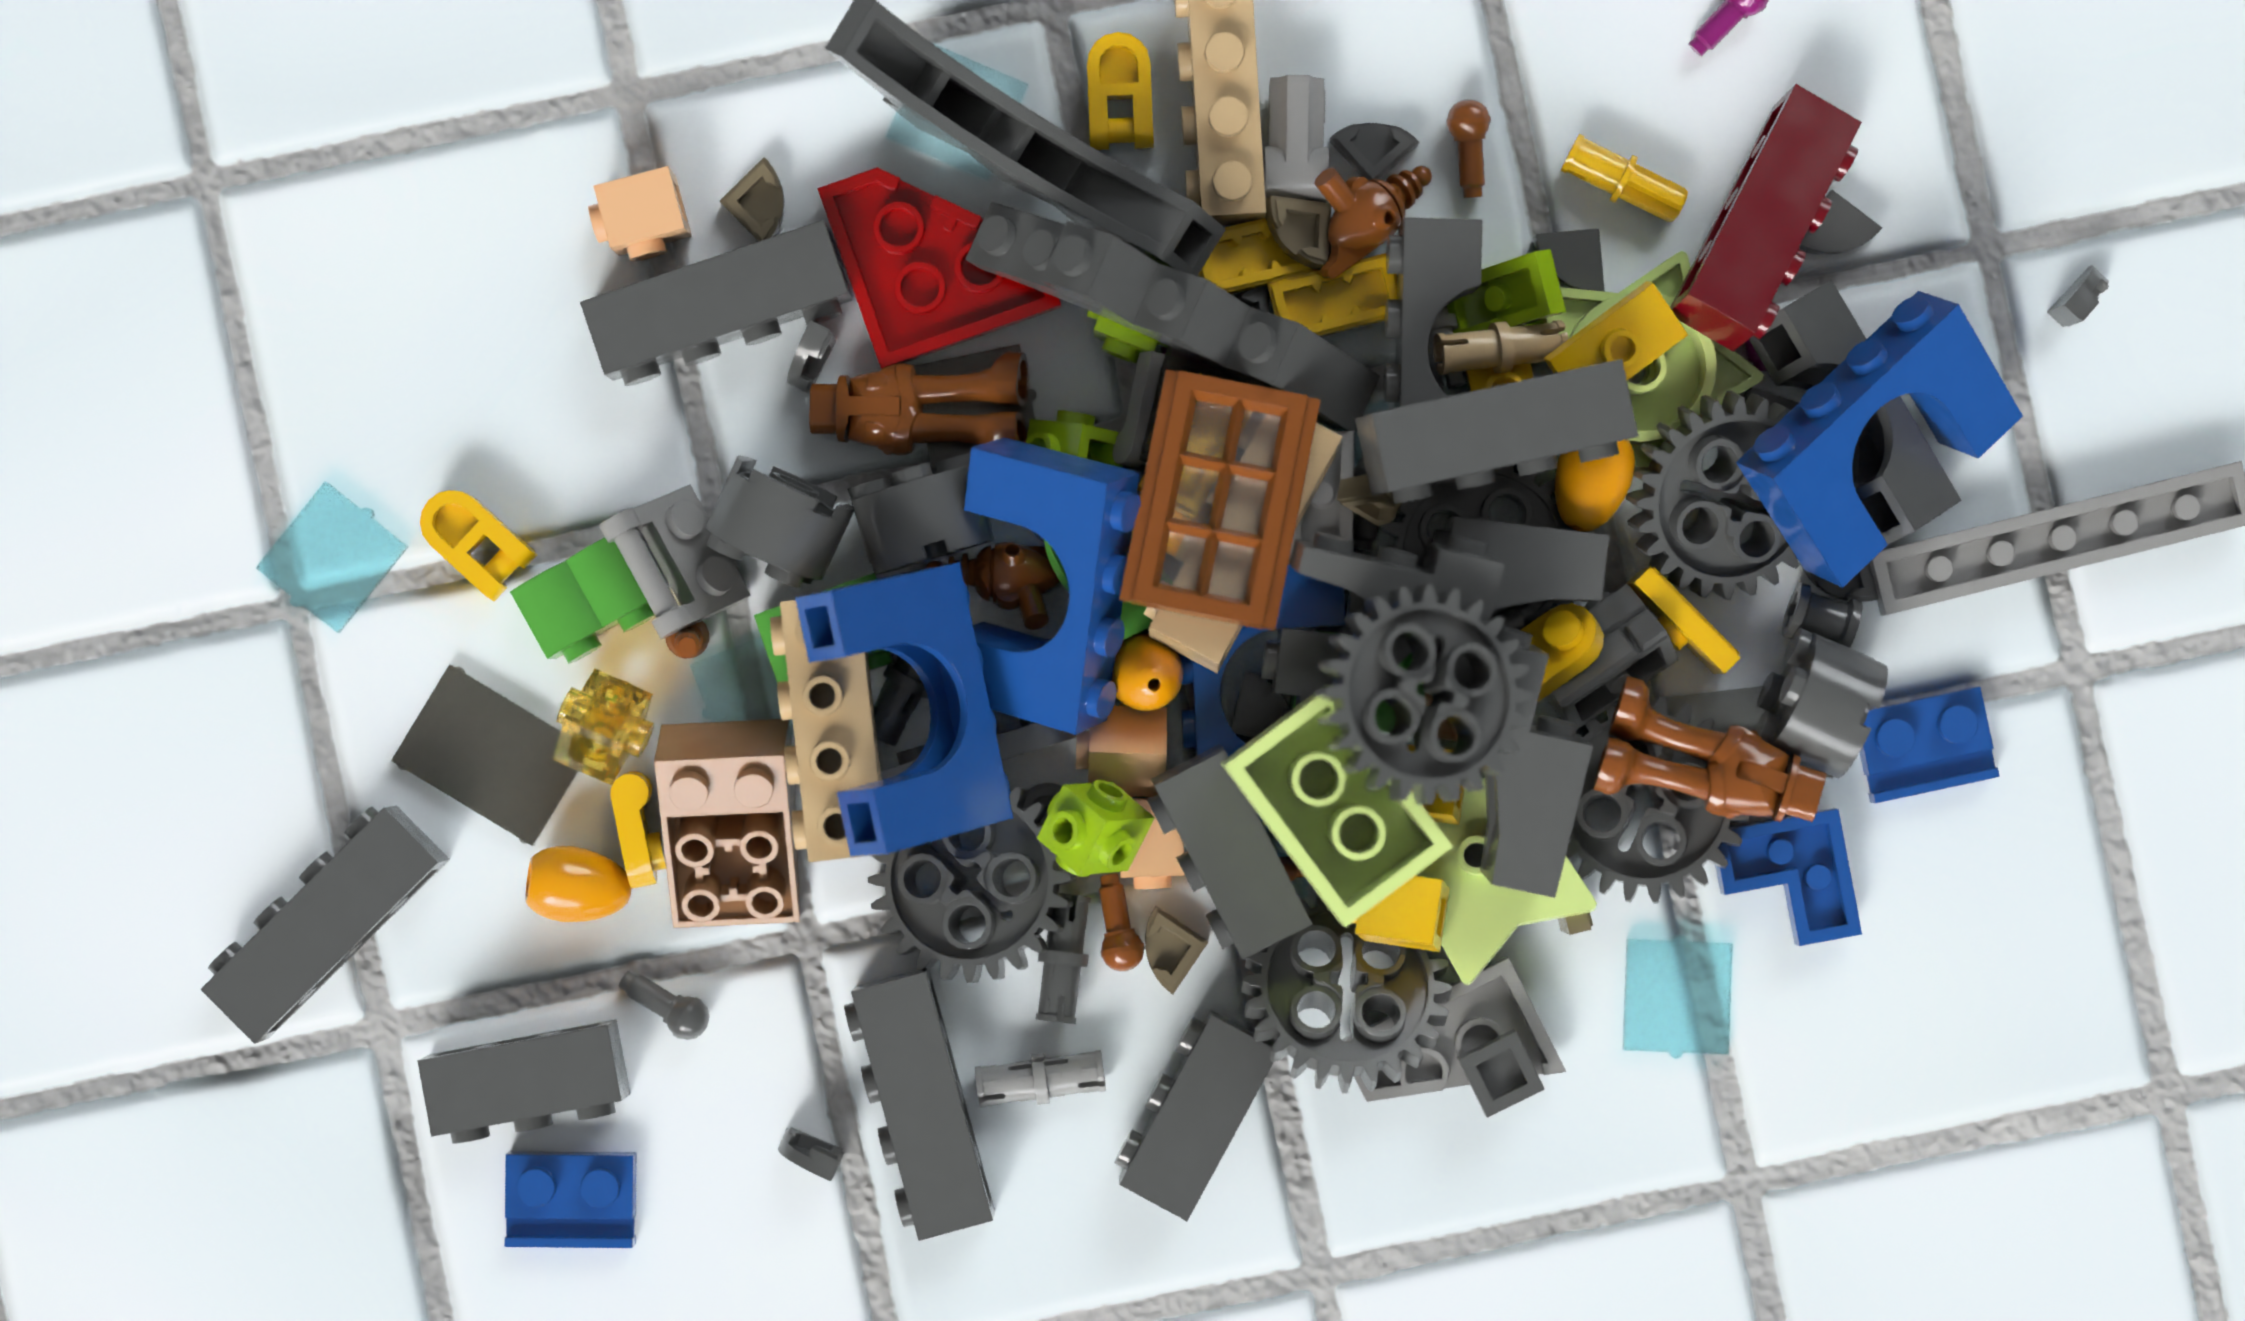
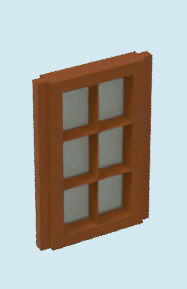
(1220, 499)

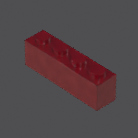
(1766, 218)

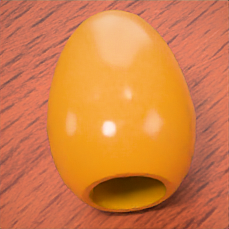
(1592, 490)
(1146, 673)
(575, 884)

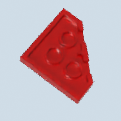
(911, 268)

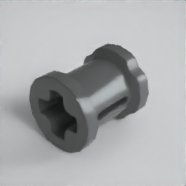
(1822, 616)

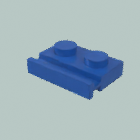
(1927, 745)
(570, 1199)

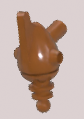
(1365, 212)
(1012, 577)

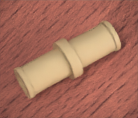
(1497, 347)

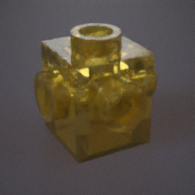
(607, 713)

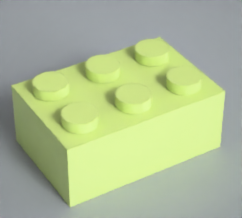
(1338, 833)

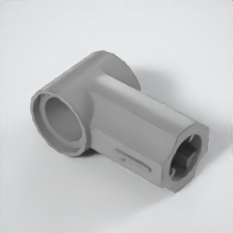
(1295, 138)

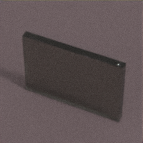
(487, 755)

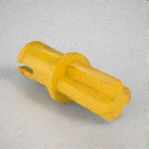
(1624, 179)

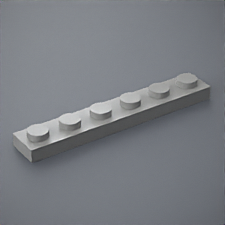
(2060, 538)

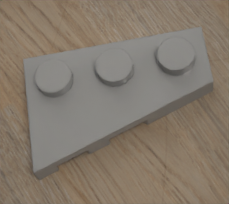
(1476, 1015)

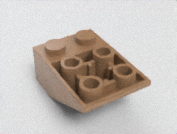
(727, 823)

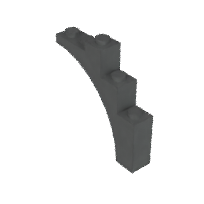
(1019, 144)
(1173, 308)
(1536, 567)
(1539, 792)

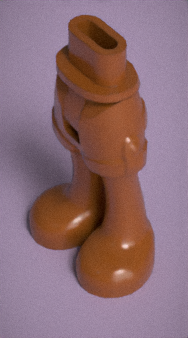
(888, 406)
(1741, 768)

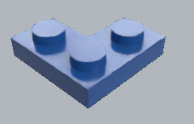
(1810, 865)

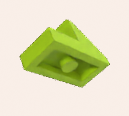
(1513, 291)

